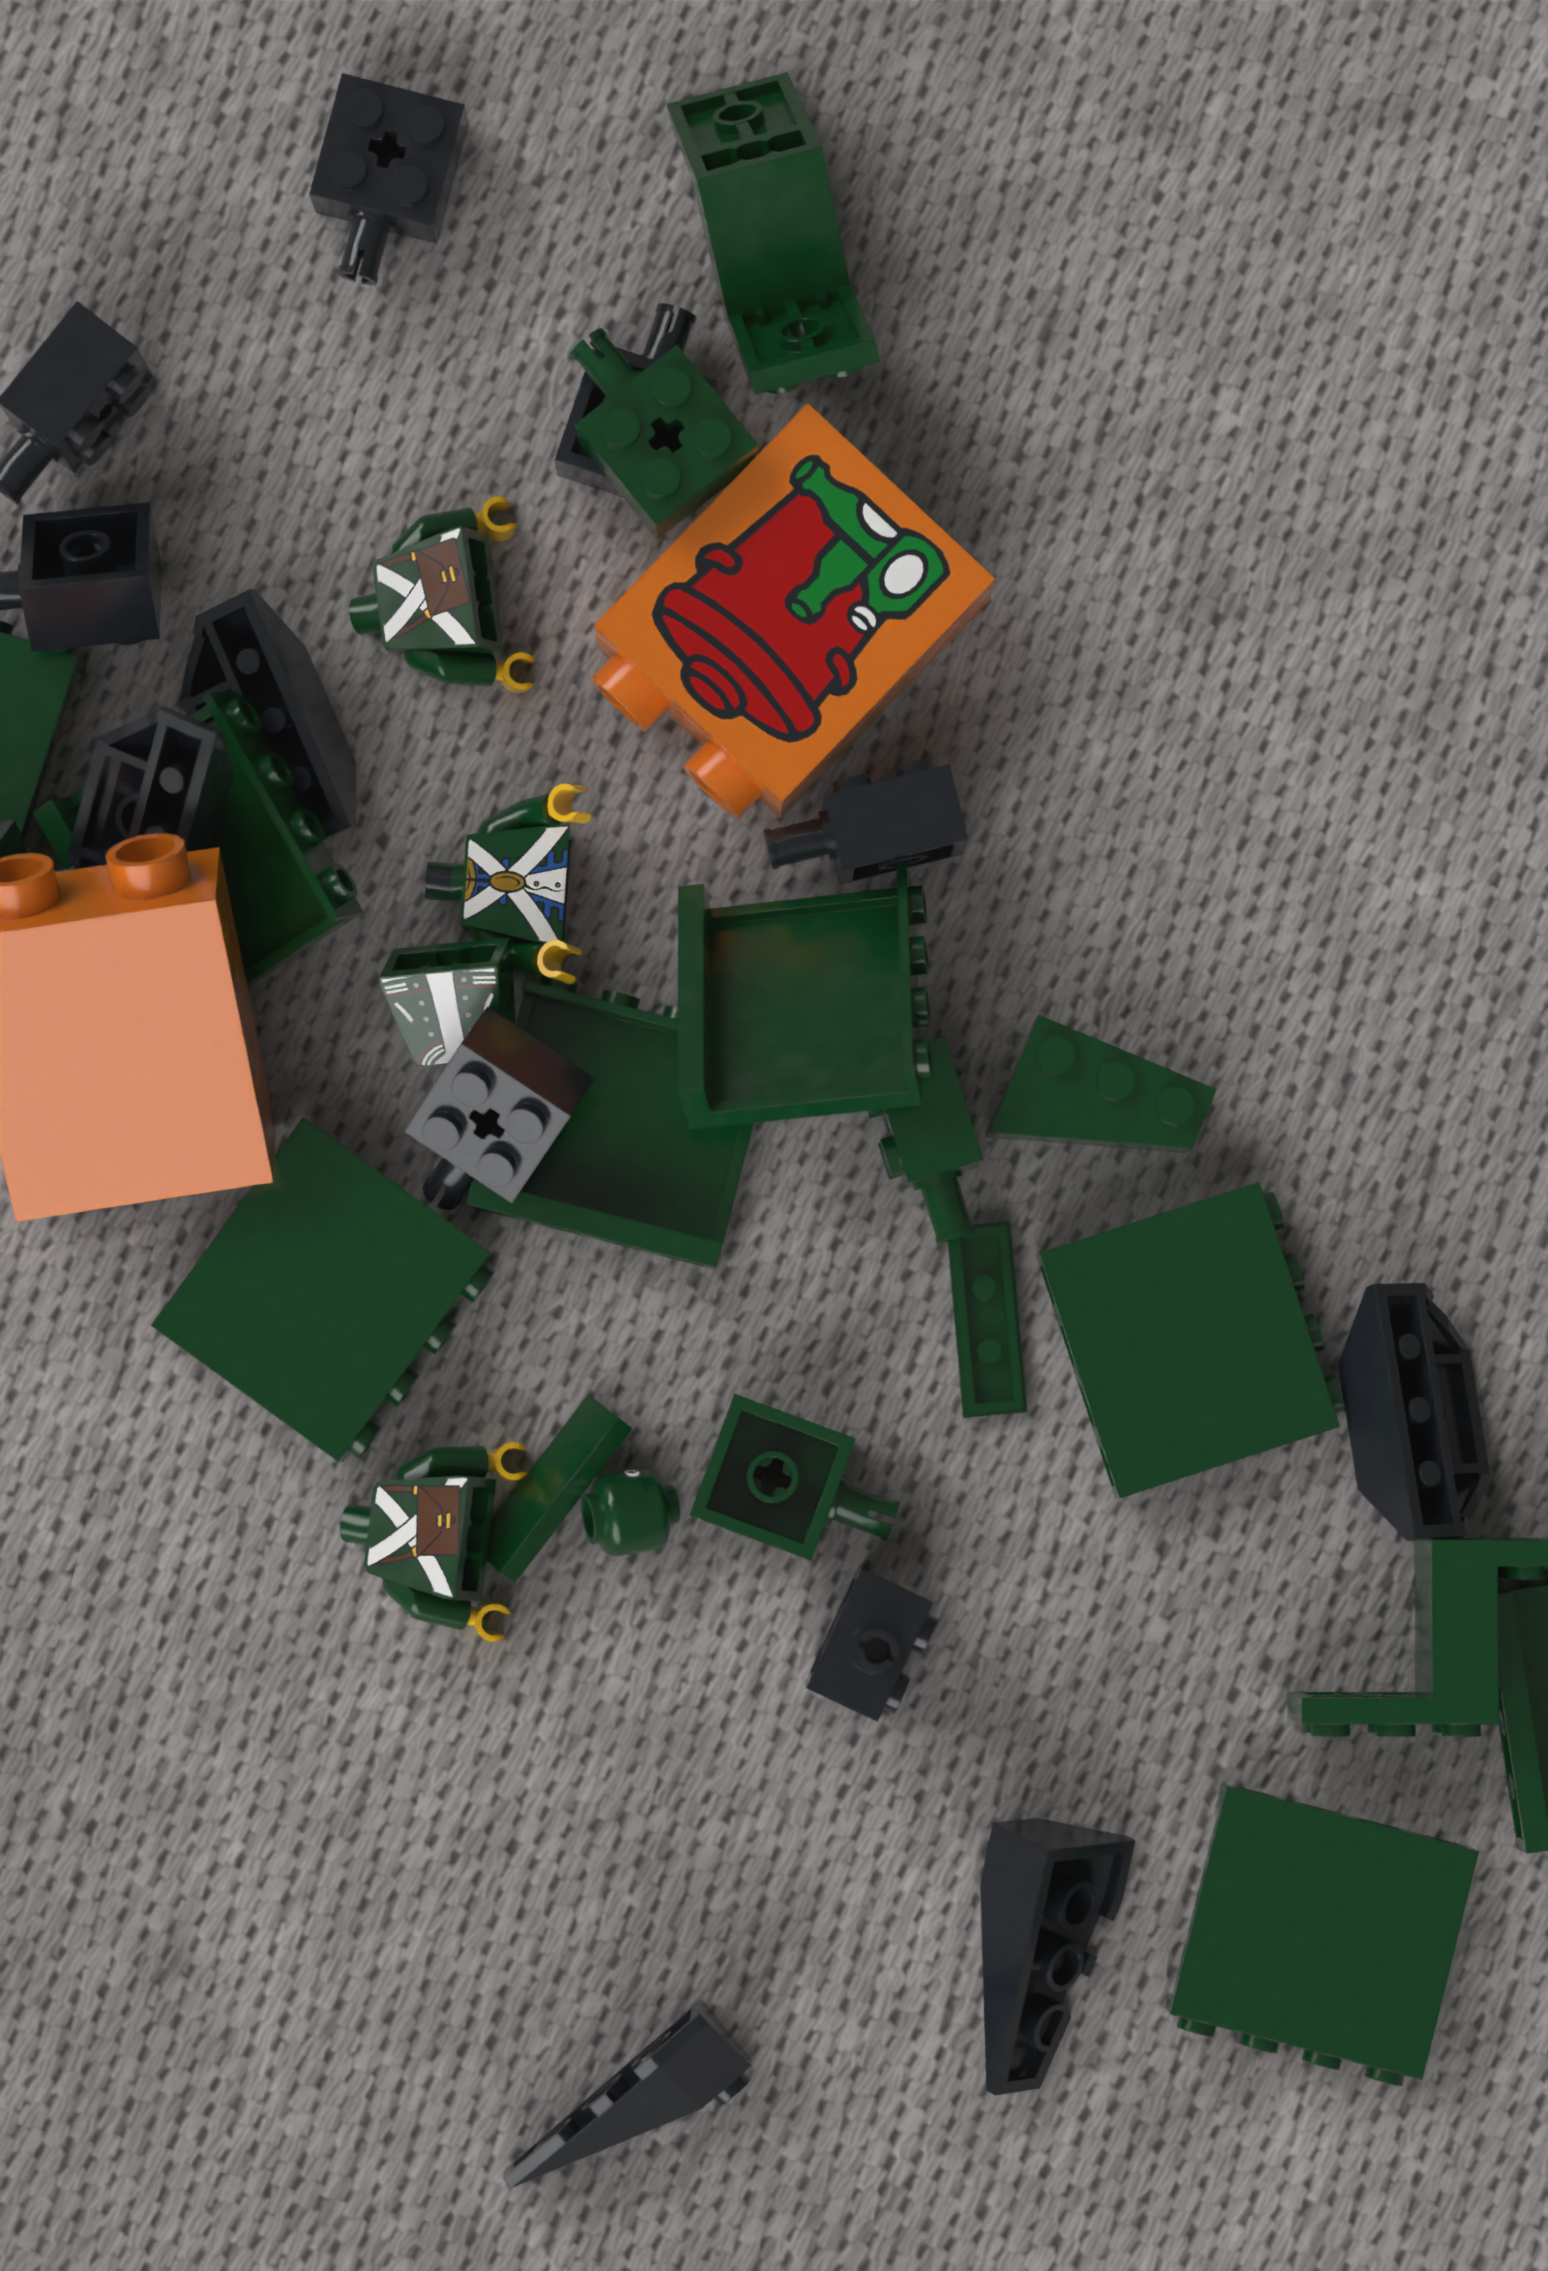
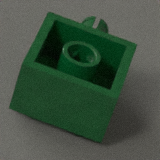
(661, 399)
(934, 1146)
(817, 1489)

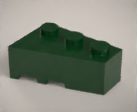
(1097, 1095)

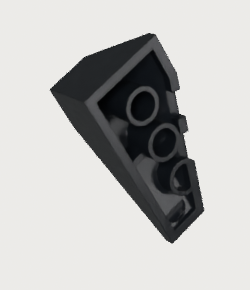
(1038, 1911)
(662, 2083)

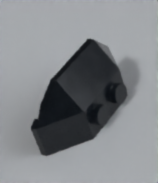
(255, 653)
(153, 779)
(1413, 1413)

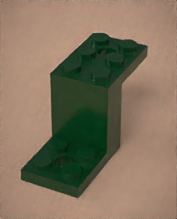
(772, 234)
(1452, 1645)

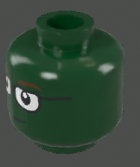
(629, 1511)

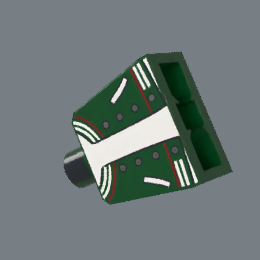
(444, 991)

